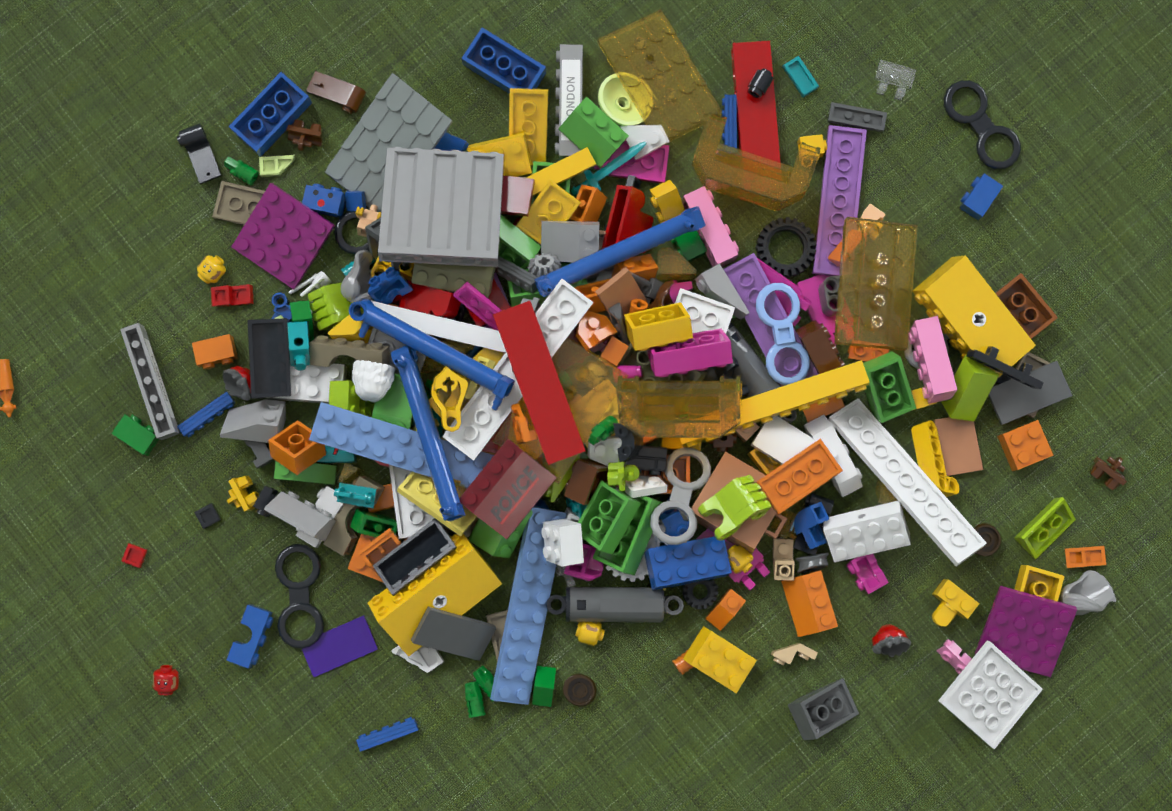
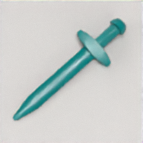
(592, 179)

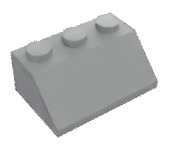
(301, 515)

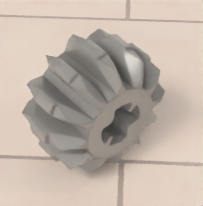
(543, 264)

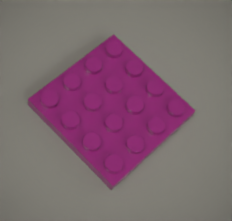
(283, 236)
(1028, 629)

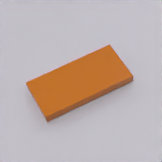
(799, 476)

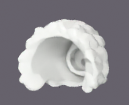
(372, 379)

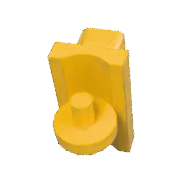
(240, 495)

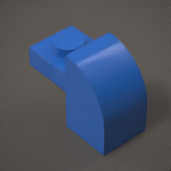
(808, 522)

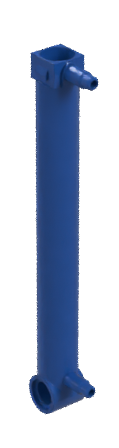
(688, 221)
(429, 346)
(406, 361)

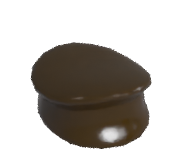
(991, 537)
(579, 690)

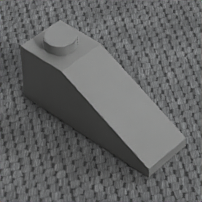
(717, 286)

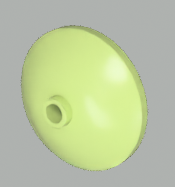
(610, 96)

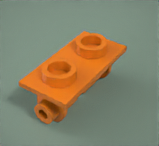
(865, 353)

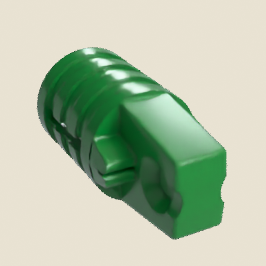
(241, 170)
(602, 430)
(485, 680)
(474, 700)

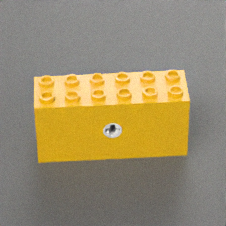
(972, 312)
(449, 585)

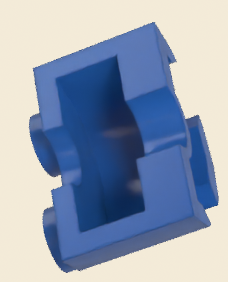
(388, 286)

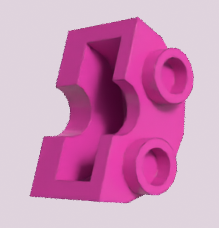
(867, 572)

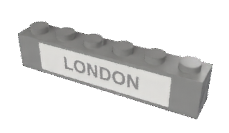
(568, 93)
(150, 381)

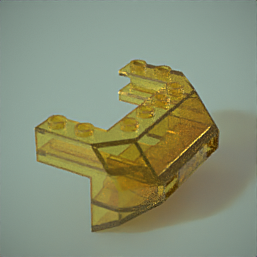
(750, 175)
(679, 407)

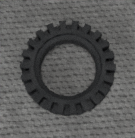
(798, 229)

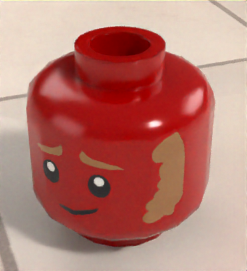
(165, 680)

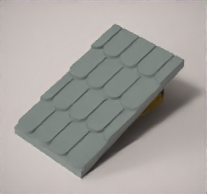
(392, 120)

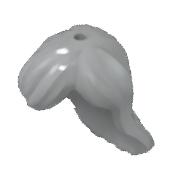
(356, 283)
(1088, 593)

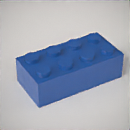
(502, 63)
(270, 114)
(687, 562)

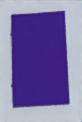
(340, 646)

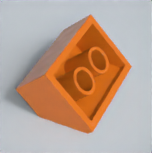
(809, 603)

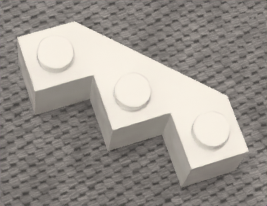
(849, 478)

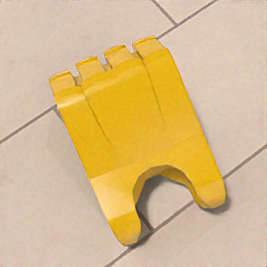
(453, 404)

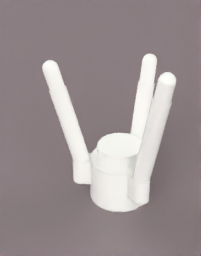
(317, 280)

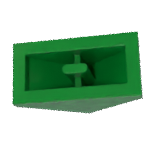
(544, 686)

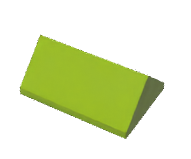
(973, 387)
(1045, 527)

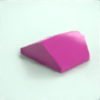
(589, 569)

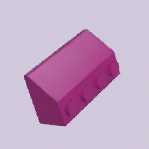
(698, 353)

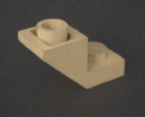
(783, 559)
(787, 653)

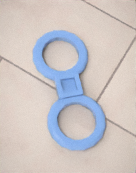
(782, 333)

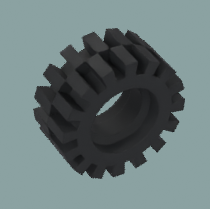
(700, 603)

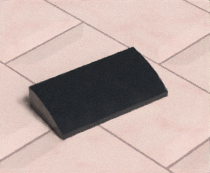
(269, 358)
(414, 556)

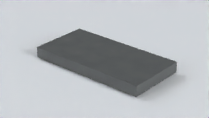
(1016, 400)
(453, 633)

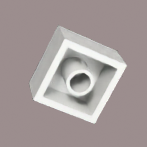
(563, 542)

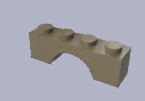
(326, 351)
(342, 536)

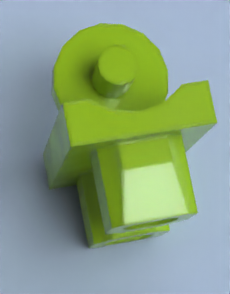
(618, 474)

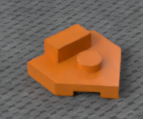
(594, 330)
(521, 425)

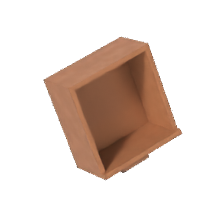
(751, 530)

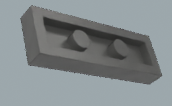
(857, 117)

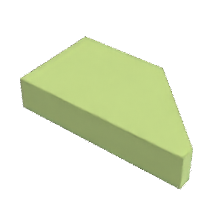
(274, 165)

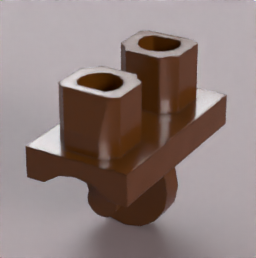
(303, 136)
(1115, 477)

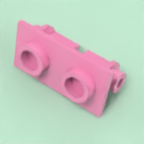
(950, 653)

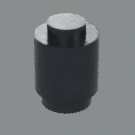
(760, 83)

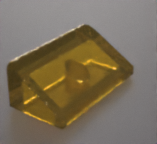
(349, 473)

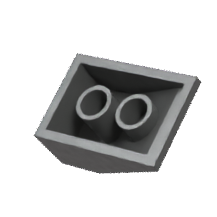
(823, 710)

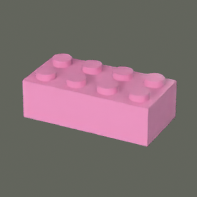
(715, 233)
(932, 360)

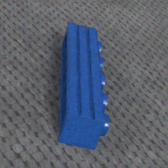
(730, 129)
(206, 414)
(387, 733)

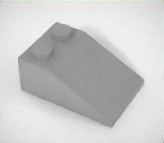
(569, 239)
(255, 421)

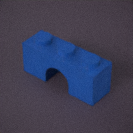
(258, 621)

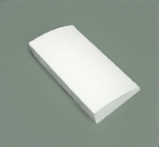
(782, 440)

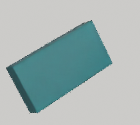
(800, 76)

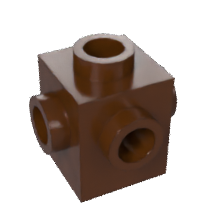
(723, 446)

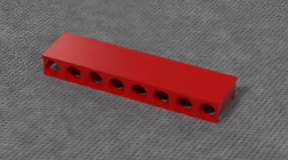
(755, 116)
(539, 382)

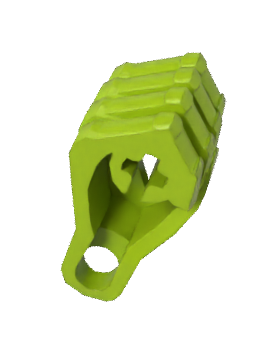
(329, 306)
(736, 503)

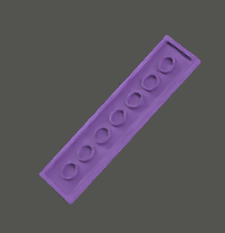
(838, 193)
(748, 281)

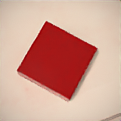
(134, 555)

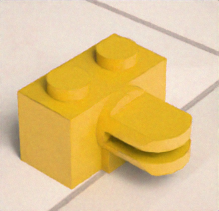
(667, 201)
(953, 602)

